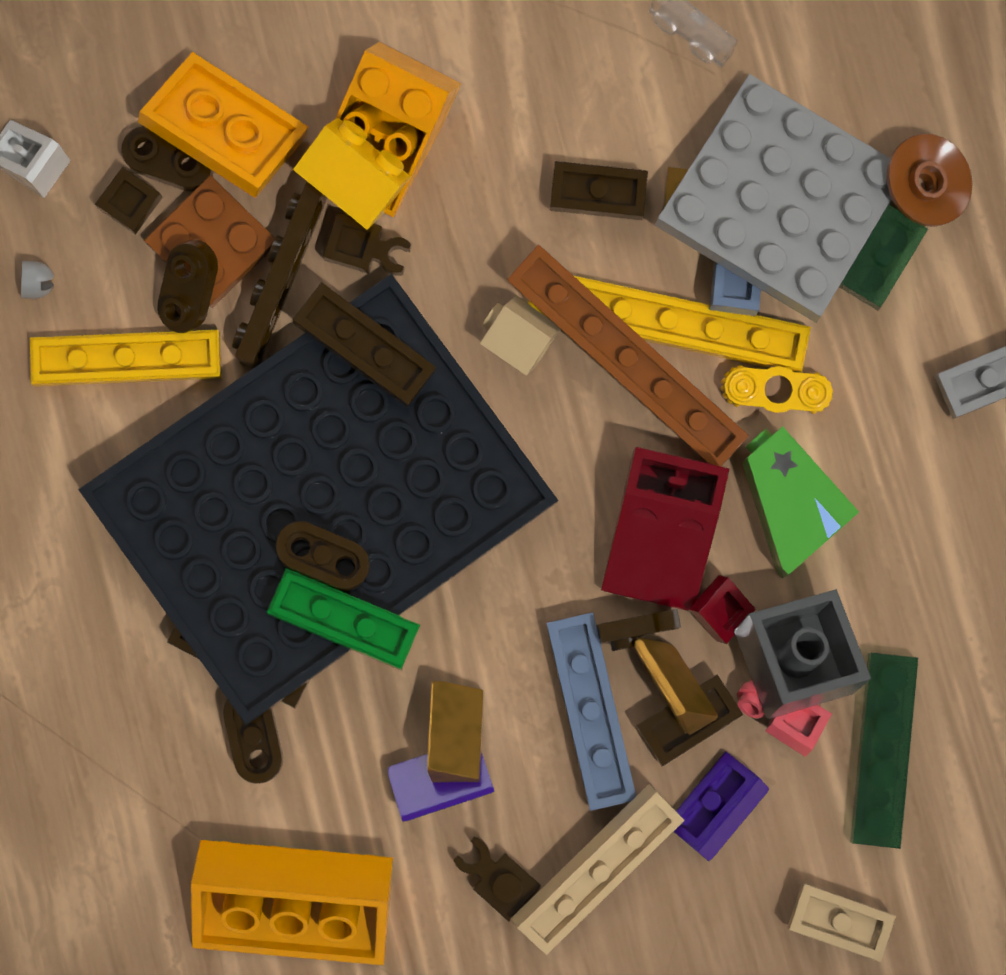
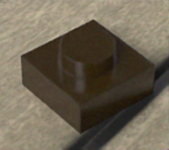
(128, 200)

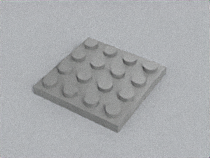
(780, 198)

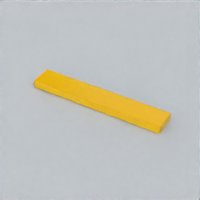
(704, 331)

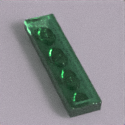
(884, 751)

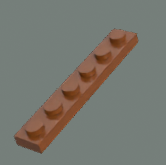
(627, 357)

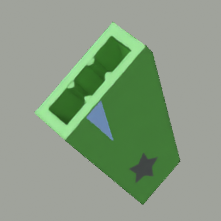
(793, 499)

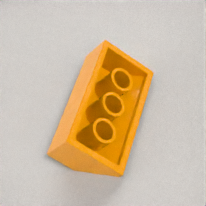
(291, 902)

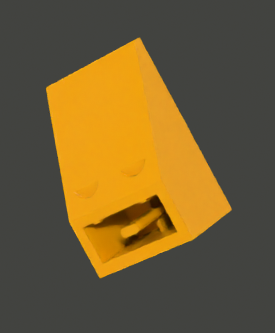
(398, 107)

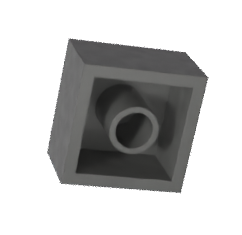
(802, 654)

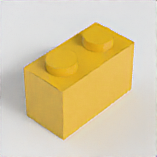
(352, 171)

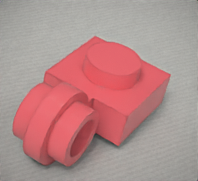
(796, 729)

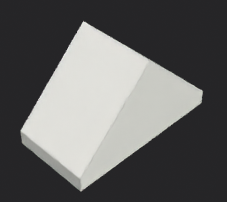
(31, 157)

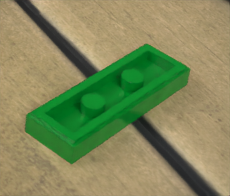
(343, 619)

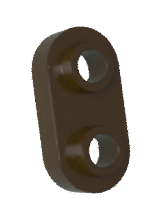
(163, 162)
(187, 290)
(323, 555)
(245, 740)

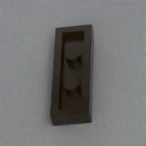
(364, 345)

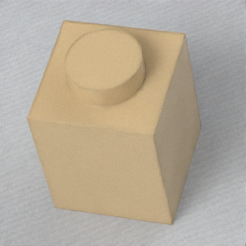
(519, 334)

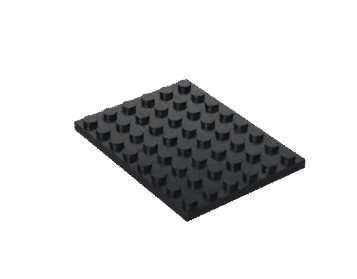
(324, 448)

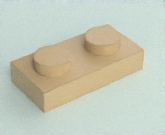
(841, 922)

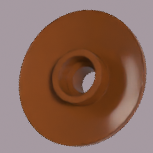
(943, 172)

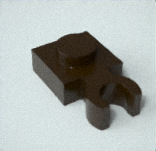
(358, 247)
(624, 632)
(503, 883)

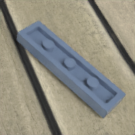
(591, 711)

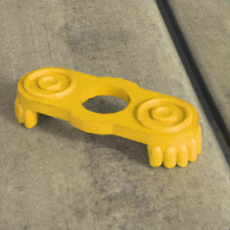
(747, 388)

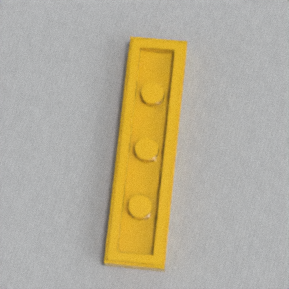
(125, 358)

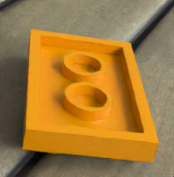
(223, 124)

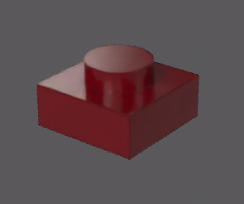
(721, 609)

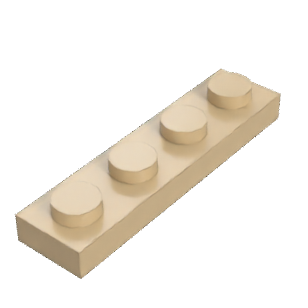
(597, 869)

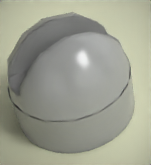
(35, 280)

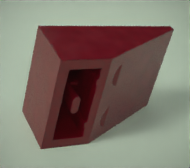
(664, 528)

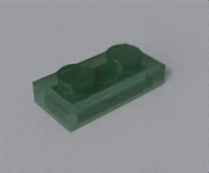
(883, 258)

